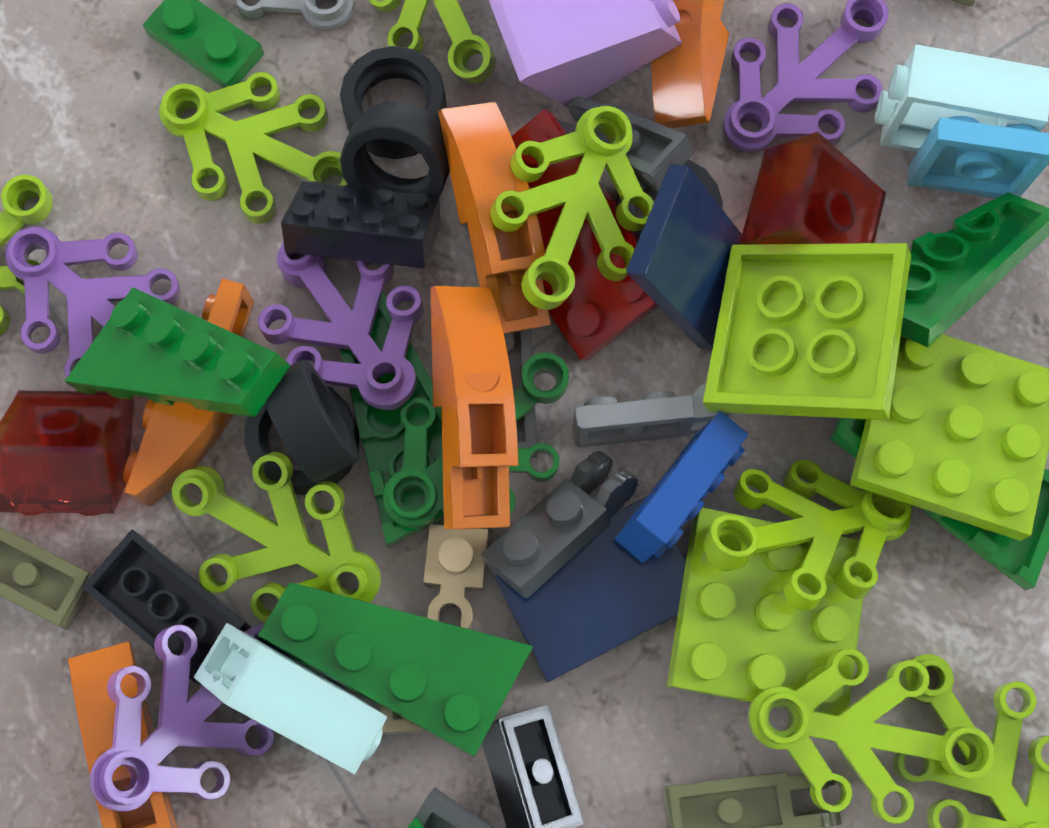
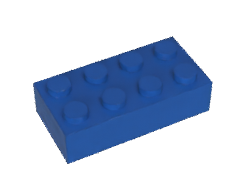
(682, 488)

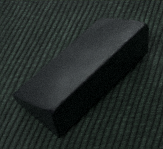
(531, 772)

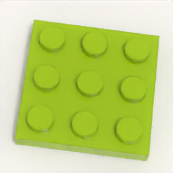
(809, 330)
(961, 436)
(742, 633)

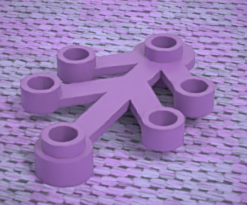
(800, 81)
(85, 297)
(349, 329)
(178, 726)

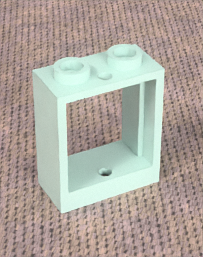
(958, 84)
(291, 699)

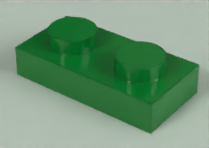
(204, 40)

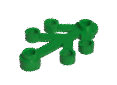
(430, 480)

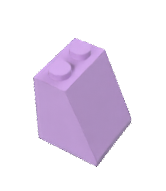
(583, 44)

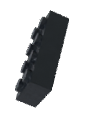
(362, 224)
(155, 593)

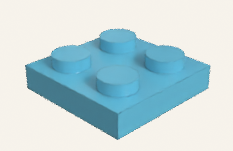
(979, 157)

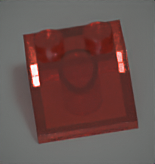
(812, 197)
(64, 452)

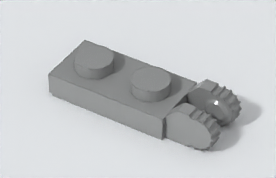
(651, 418)

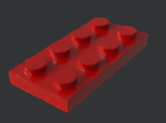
(597, 307)

